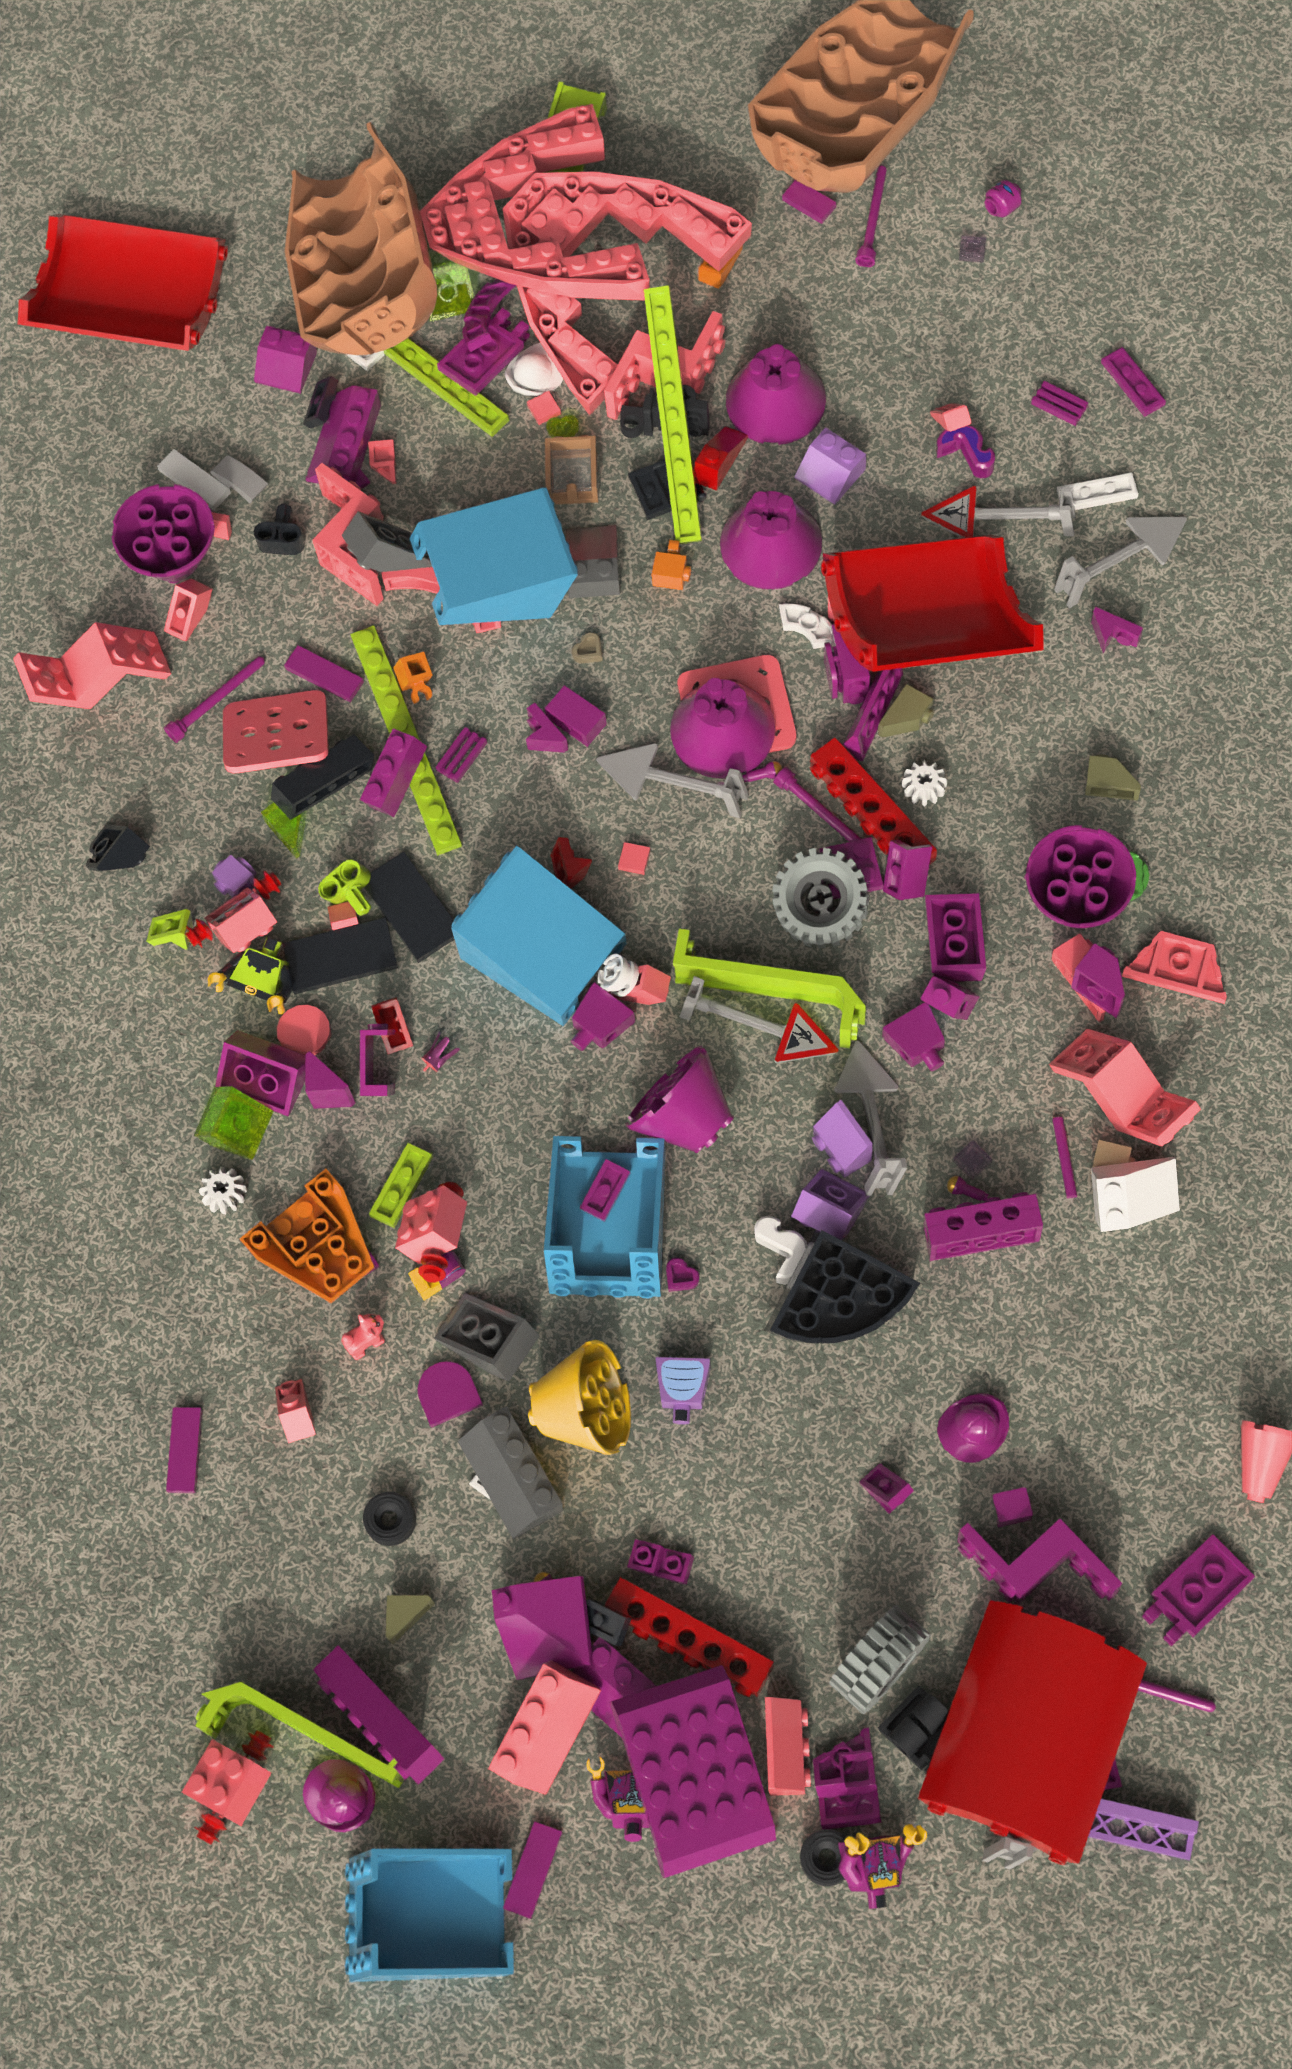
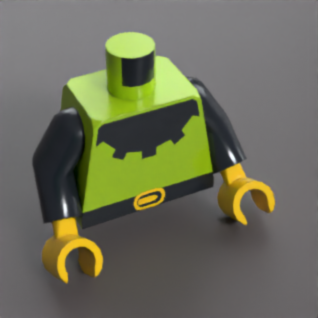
(258, 975)

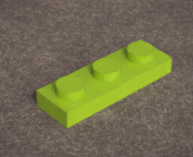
(400, 1185)

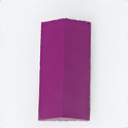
(872, 712)

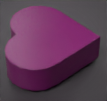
(680, 1276)

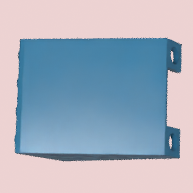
(498, 560)
(535, 936)
(612, 1255)
(427, 1914)

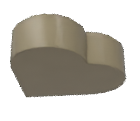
(588, 649)

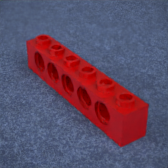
(835, 756)
(758, 1667)

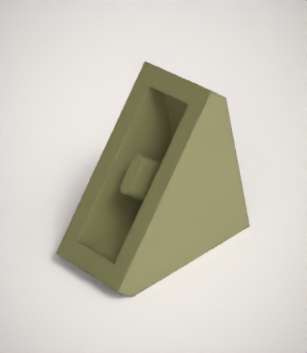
(403, 1613)

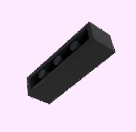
(320, 779)

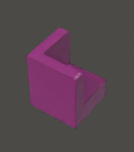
(1012, 1507)

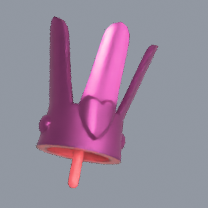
(432, 1058)

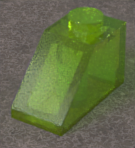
(288, 831)

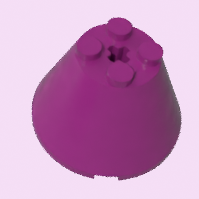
(775, 397)
(163, 532)
(771, 541)
(722, 728)
(1080, 876)
(684, 1106)

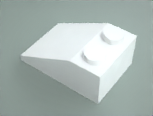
(1134, 1192)

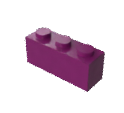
(393, 772)

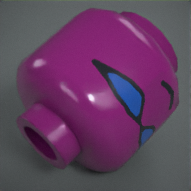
(1003, 198)

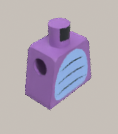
(682, 1385)

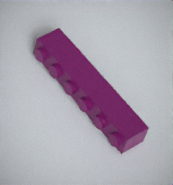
(379, 1716)

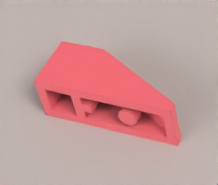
(1067, 958)

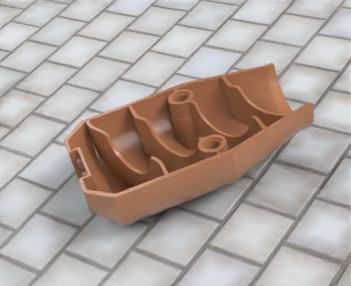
(853, 92)
(359, 258)

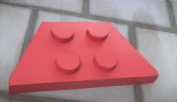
(1180, 966)

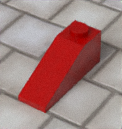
(718, 457)

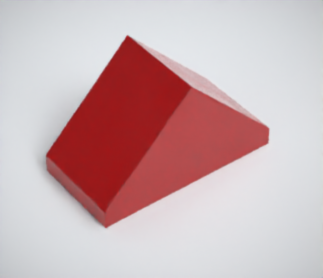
(390, 1013)

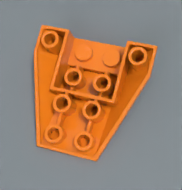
(314, 1241)

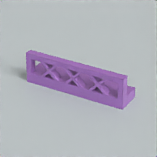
(1149, 1818)

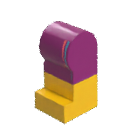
(453, 1272)

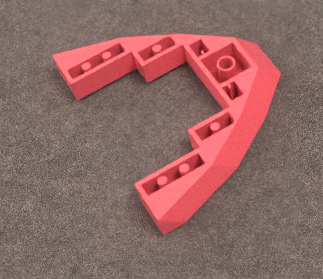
(568, 210)
(466, 227)

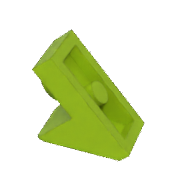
(170, 928)

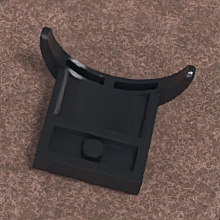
(653, 489)

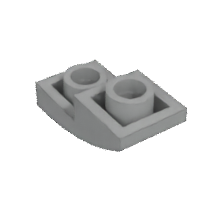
(240, 477)

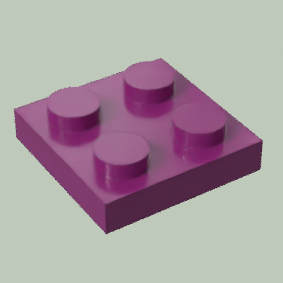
(864, 856)

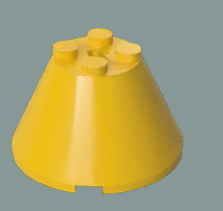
(583, 1400)

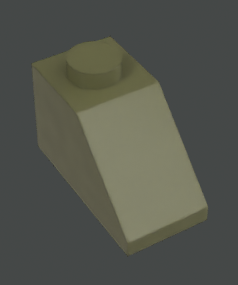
(907, 713)
(1110, 779)

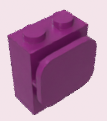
(844, 671)

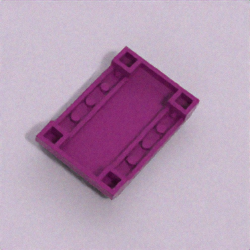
(694, 1770)

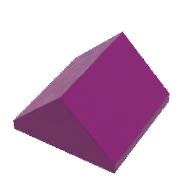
(324, 1086)

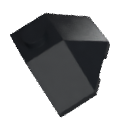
(116, 849)

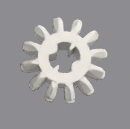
(932, 787)
(230, 1182)

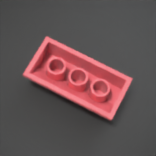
(545, 1728)

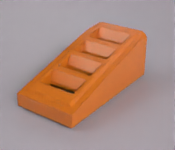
(713, 277)

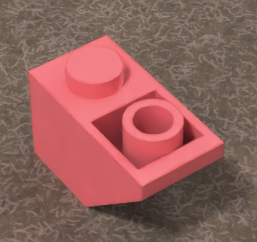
(294, 1410)

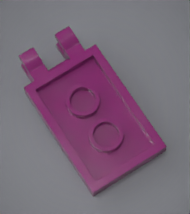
(477, 368)
(1198, 1589)

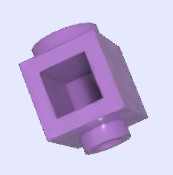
(233, 875)

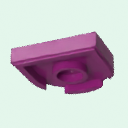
(447, 1392)

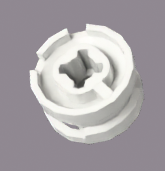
(618, 975)

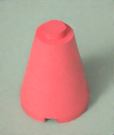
(1263, 1458)

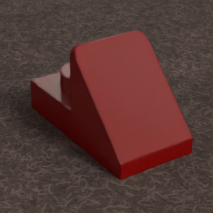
(566, 866)

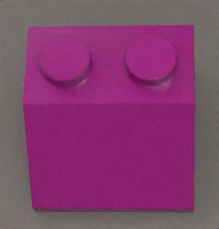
(283, 360)
(1100, 979)

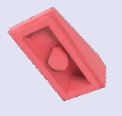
(952, 416)

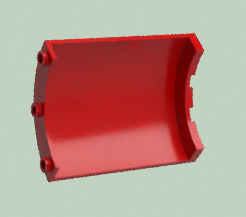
(125, 282)
(927, 603)
(1033, 1730)

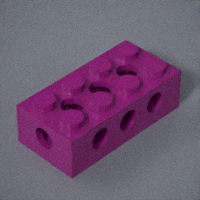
(982, 1226)

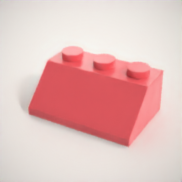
(786, 1746)

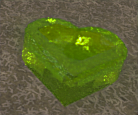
(563, 427)

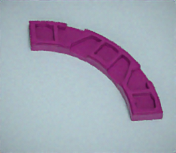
(480, 311)

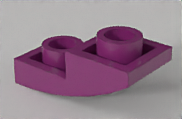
(660, 1562)

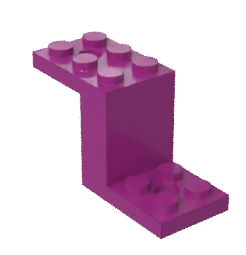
(1038, 1563)

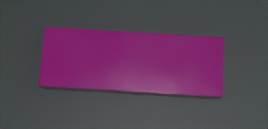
(1133, 381)
(324, 673)
(184, 1450)
(532, 1870)

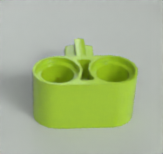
(348, 888)

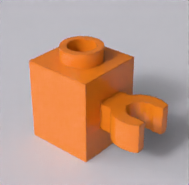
(670, 568)
(414, 673)

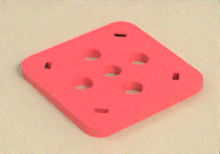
(747, 673)
(298, 745)

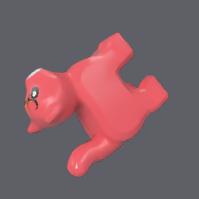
(364, 1335)

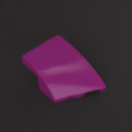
(848, 1783)

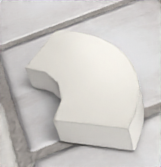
(807, 622)

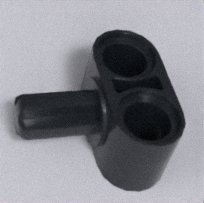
(280, 533)

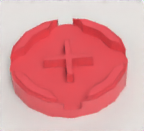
(304, 1029)

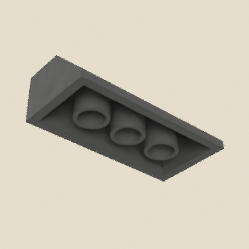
(510, 1473)

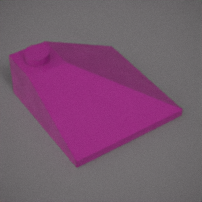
(543, 1624)

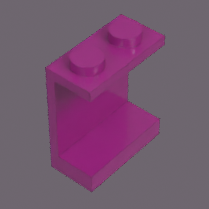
(367, 1087)

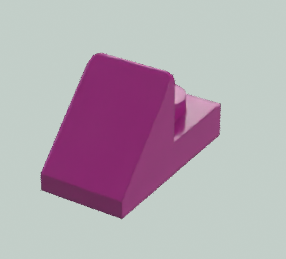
(1108, 626)
(546, 734)
(886, 1487)

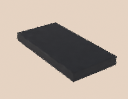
(410, 907)
(340, 955)

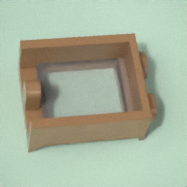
(571, 469)

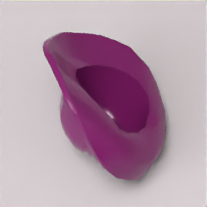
(974, 1427)
(339, 1795)

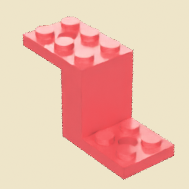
(638, 364)
(329, 543)
(92, 666)
(1125, 1087)

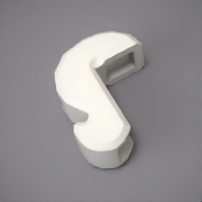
(786, 1243)

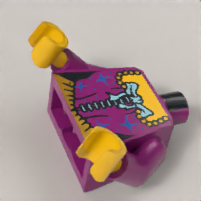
(619, 1800)
(877, 1862)

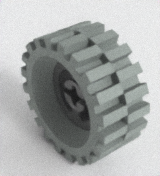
(814, 871)
(879, 1659)

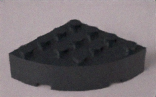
(838, 1294)

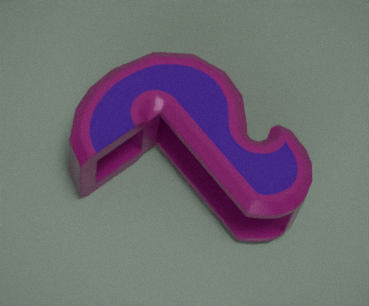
(970, 442)

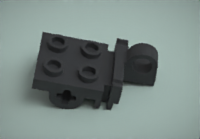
(648, 416)
(916, 1727)

